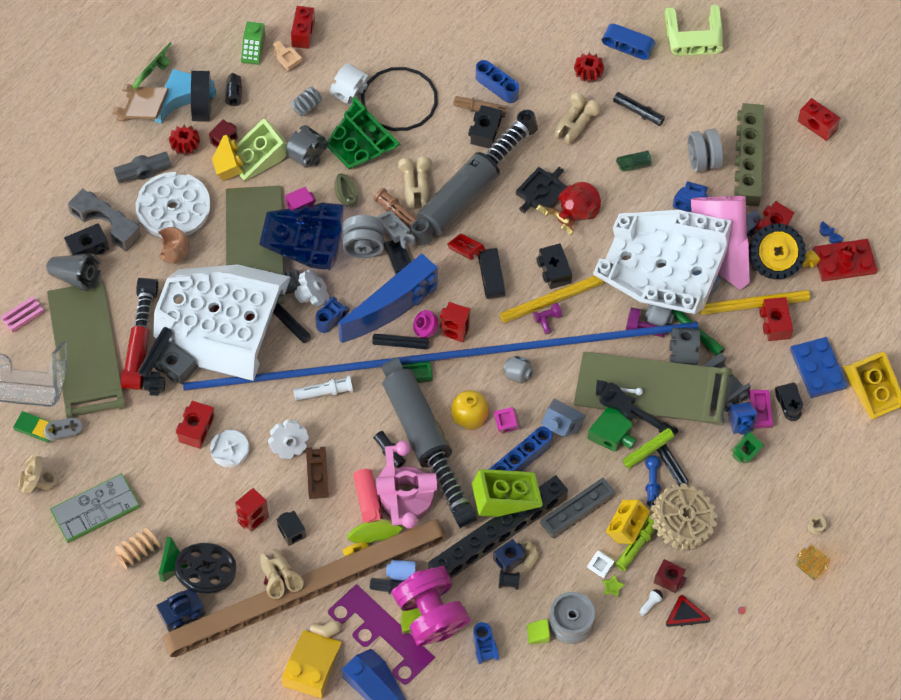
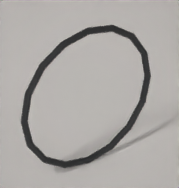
(410, 70)

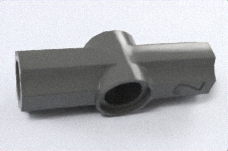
(142, 167)

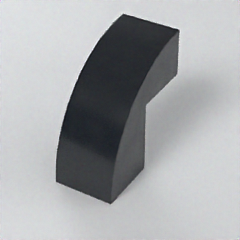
(200, 96)

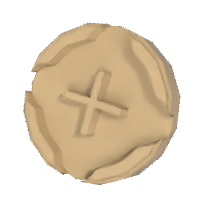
(33, 476)

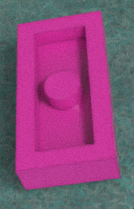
(761, 402)

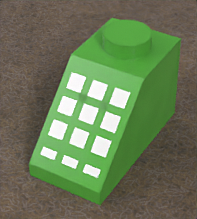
(253, 42)

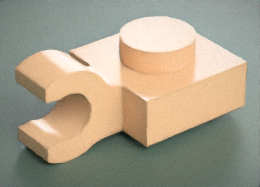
(287, 57)

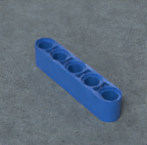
(523, 457)

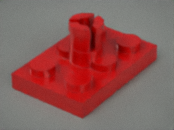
(845, 260)

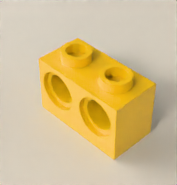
(627, 521)

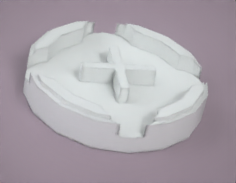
(229, 448)

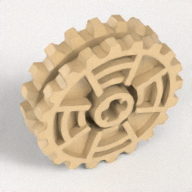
(683, 516)

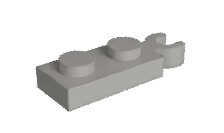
(396, 229)

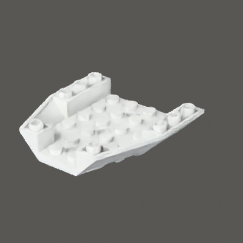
(670, 237)
(222, 338)

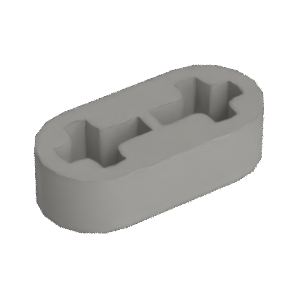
(63, 433)

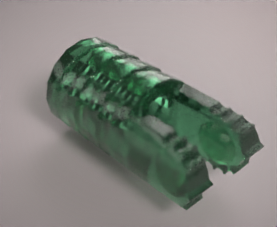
(634, 161)

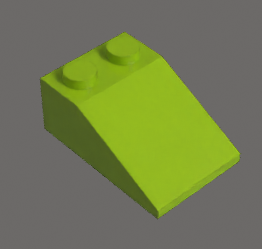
(505, 492)

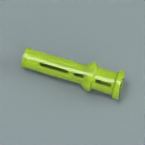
(632, 549)

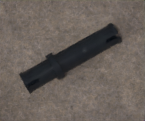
(645, 112)

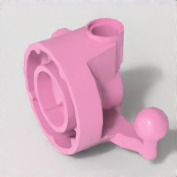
(400, 505)

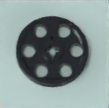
(205, 568)

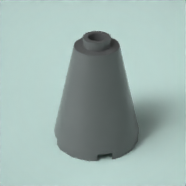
(76, 270)

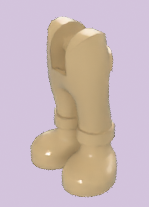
(578, 103)
(423, 165)
(275, 585)

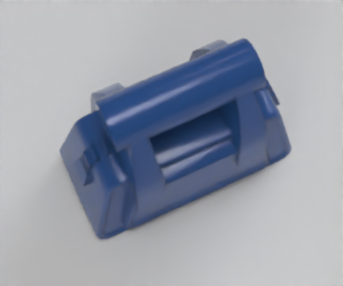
(683, 198)

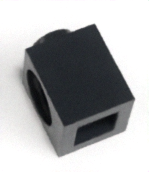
(291, 527)

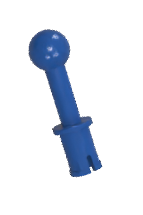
(653, 488)

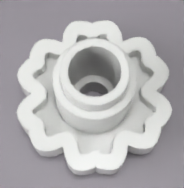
(311, 289)
(288, 439)

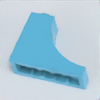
(179, 93)

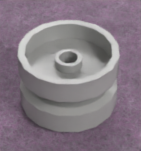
(705, 150)
(363, 236)
(572, 617)

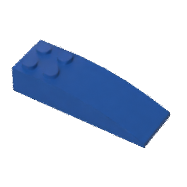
(392, 299)

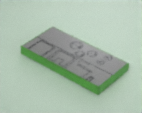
(94, 508)

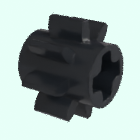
(154, 383)

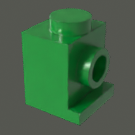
(752, 445)

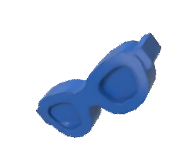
(825, 230)

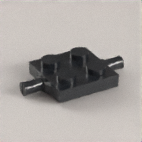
(541, 189)

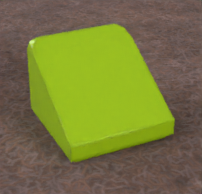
(538, 632)

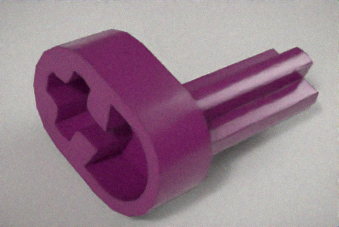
(634, 323)

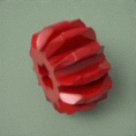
(589, 67)
(184, 140)

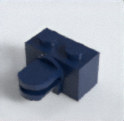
(180, 609)

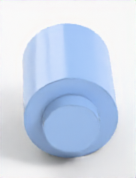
(400, 570)

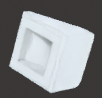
(601, 563)

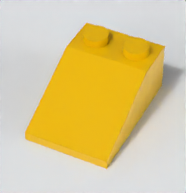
(874, 384)
(311, 664)

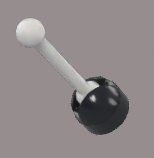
(602, 384)

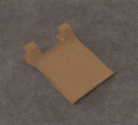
(142, 103)

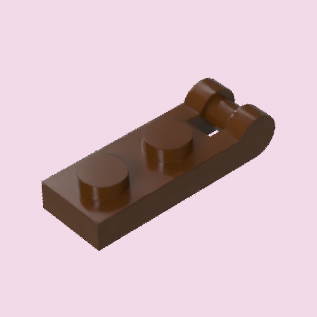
(317, 473)

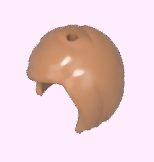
(175, 245)

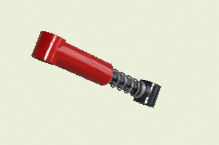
(146, 291)

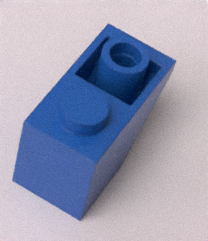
(742, 417)

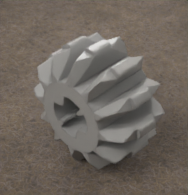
(306, 101)

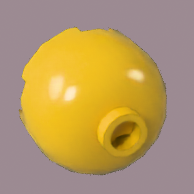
(470, 409)

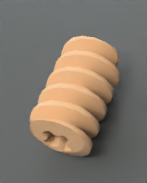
(136, 547)

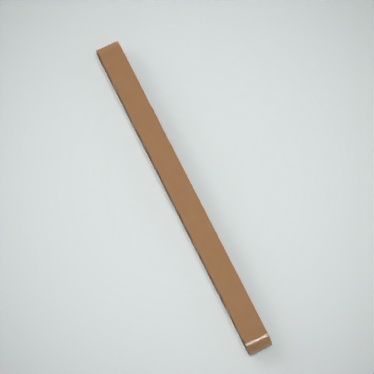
(315, 584)

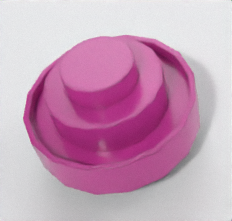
(425, 324)

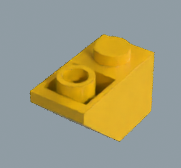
(226, 160)

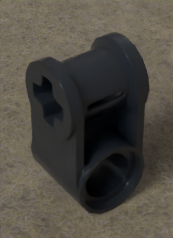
(789, 400)

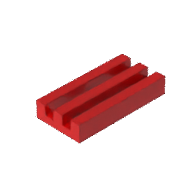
(462, 247)

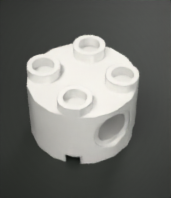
(349, 83)

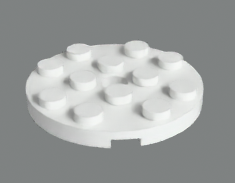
(173, 188)

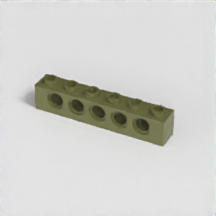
(755, 116)

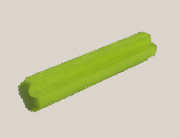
(648, 448)

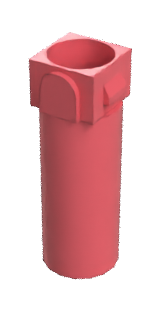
(367, 495)

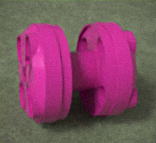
(424, 592)

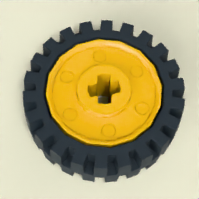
(791, 248)

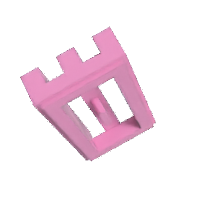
(20, 312)

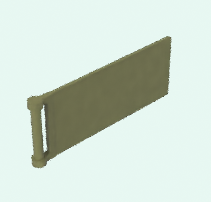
(244, 226)
(92, 366)
(667, 387)

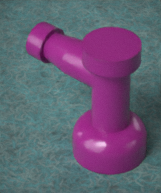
(542, 317)

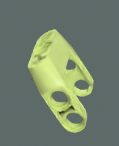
(695, 41)

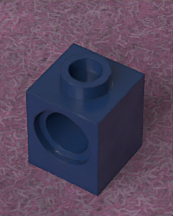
(506, 563)

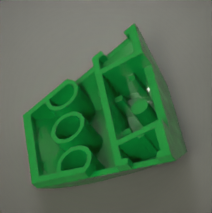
(359, 137)

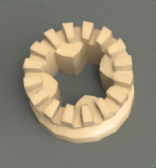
(819, 530)

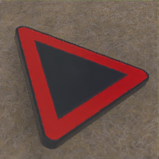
(686, 613)

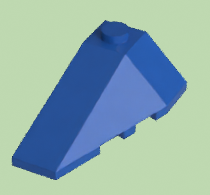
(371, 677)

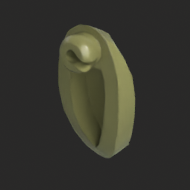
(346, 190)

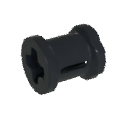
(509, 580)

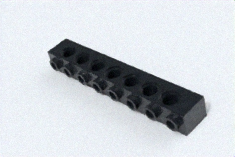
(498, 531)

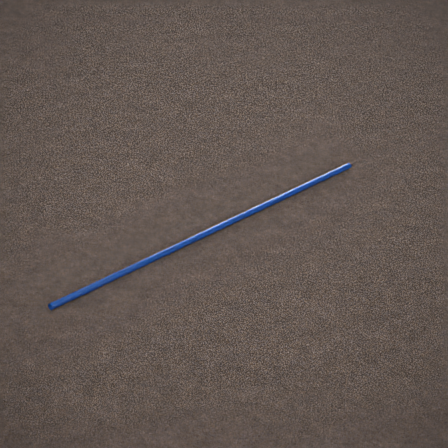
(440, 356)

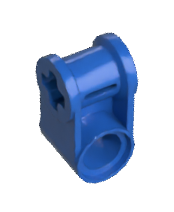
(332, 312)
(484, 646)

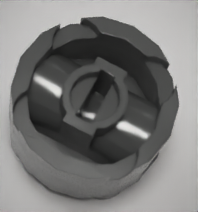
(306, 147)
(685, 346)

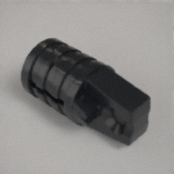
(233, 90)

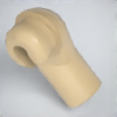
(326, 630)

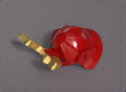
(577, 202)

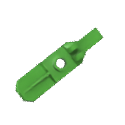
(160, 61)

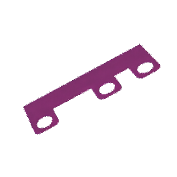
(383, 625)

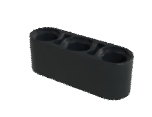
(491, 273)

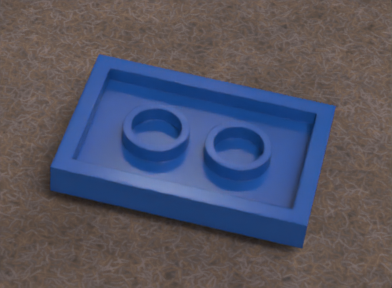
(818, 367)

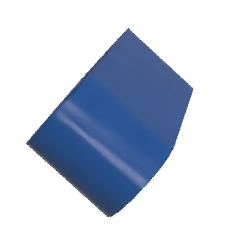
(628, 41)
(488, 74)

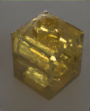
(812, 562)

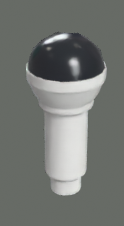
(655, 597)

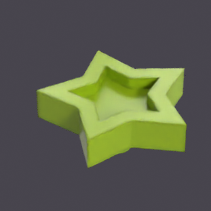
(612, 586)

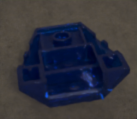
(305, 234)

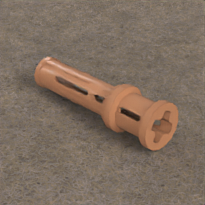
(392, 204)

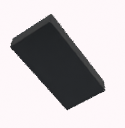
(397, 255)

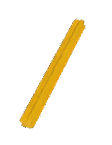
(550, 298)
(752, 302)

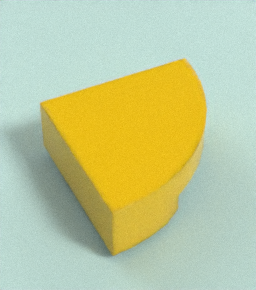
(354, 548)

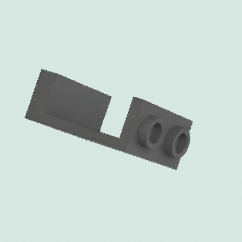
(735, 390)

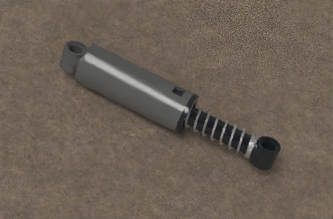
(469, 182)
(425, 436)

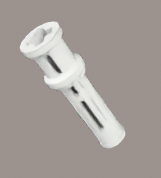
(331, 387)

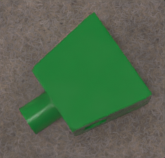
(612, 430)

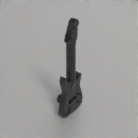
(616, 399)

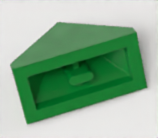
(167, 566)

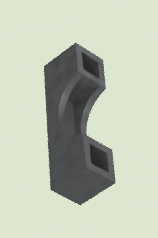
(88, 207)

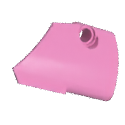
(736, 260)

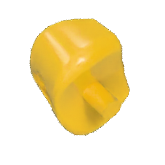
(811, 259)

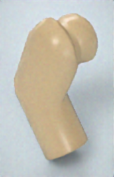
(531, 555)

